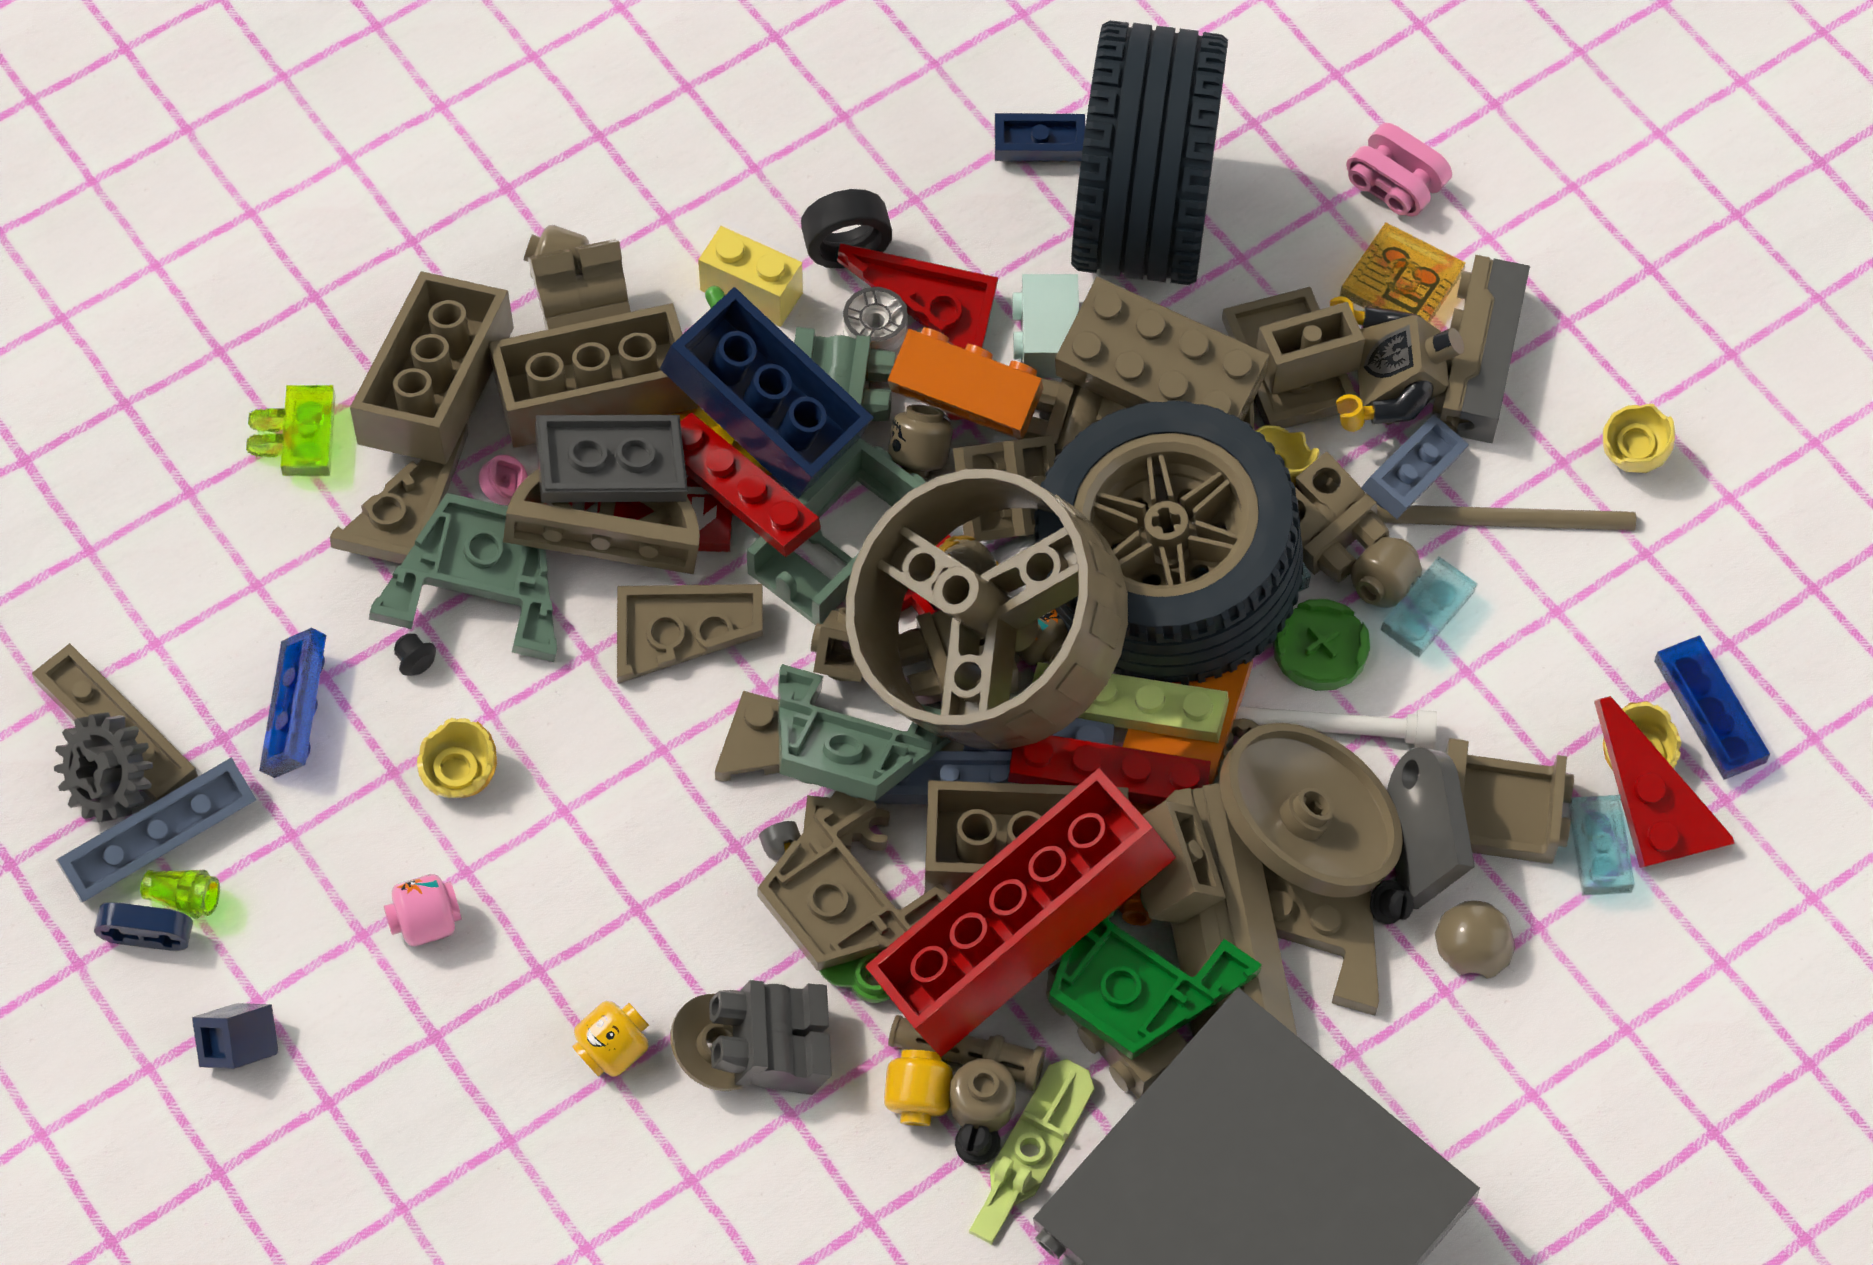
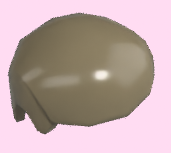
(1475, 939)

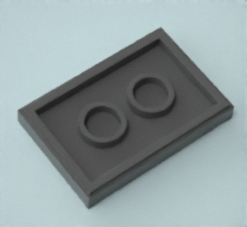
(610, 458)

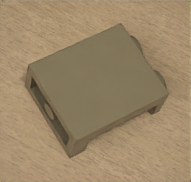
(1513, 805)

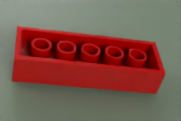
(1020, 912)

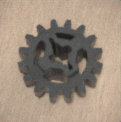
(103, 767)

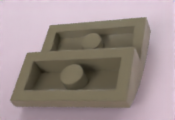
(1022, 457)

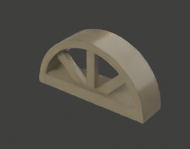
(602, 534)

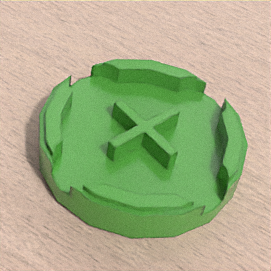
(1322, 645)

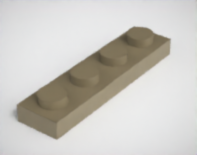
(84, 691)

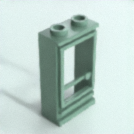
(792, 576)

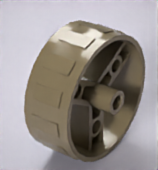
(904, 554)

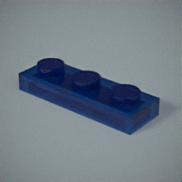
(293, 703)
(1711, 707)

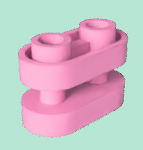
(1398, 170)

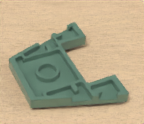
(466, 554)
(842, 749)

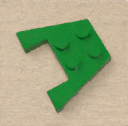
(1135, 994)

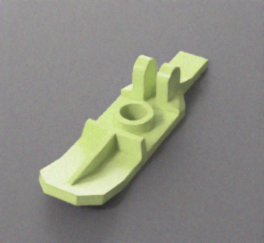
(1047, 1125)

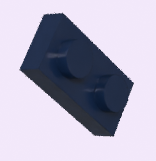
(1038, 136)

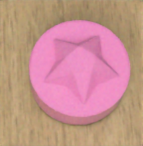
(501, 478)

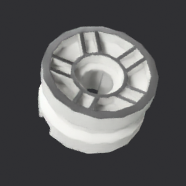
(876, 306)

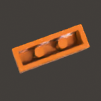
(966, 382)

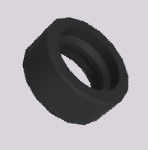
(843, 210)

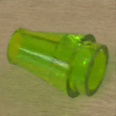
(183, 890)

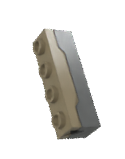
(1488, 330)

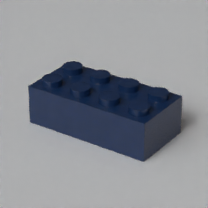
(765, 392)

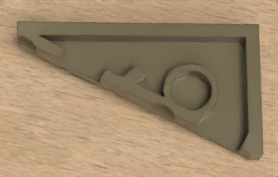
(400, 511)
(752, 738)

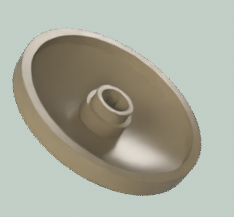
(1310, 810)

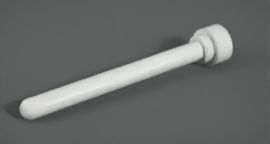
(1416, 729)

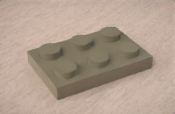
(1295, 405)

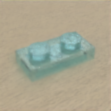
(1428, 606)
(1601, 845)

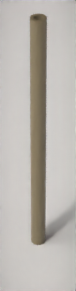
(1513, 517)

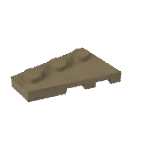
(682, 622)

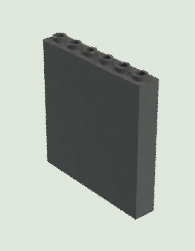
(1255, 1160)

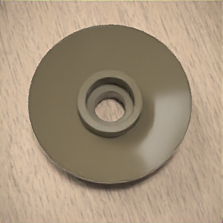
(689, 1040)

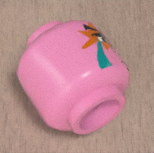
(423, 910)

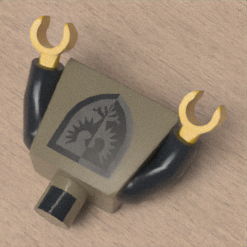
(1398, 368)

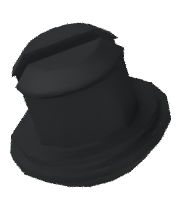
(414, 654)
(1391, 902)
(977, 1145)

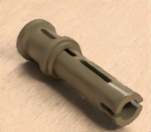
(1021, 1062)

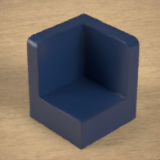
(235, 1035)

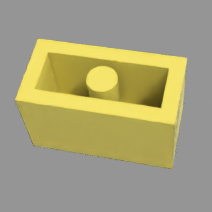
(759, 272)

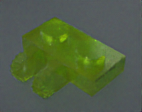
(306, 429)

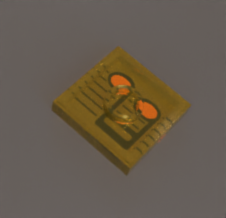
(1402, 274)

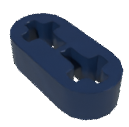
(143, 926)

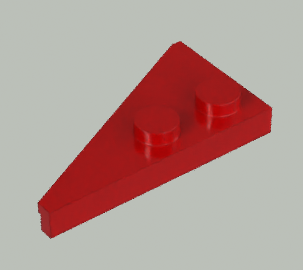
(935, 294)
(1658, 804)

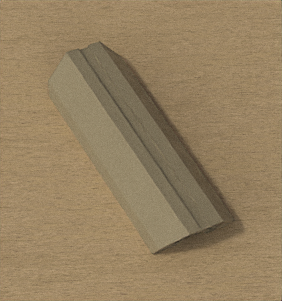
(1240, 918)

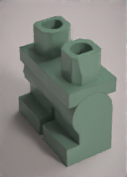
(852, 366)

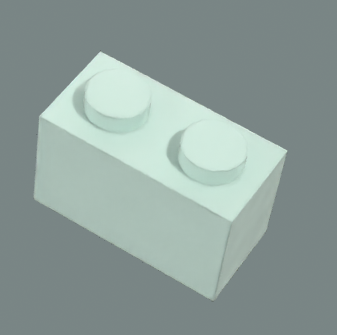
(1046, 314)

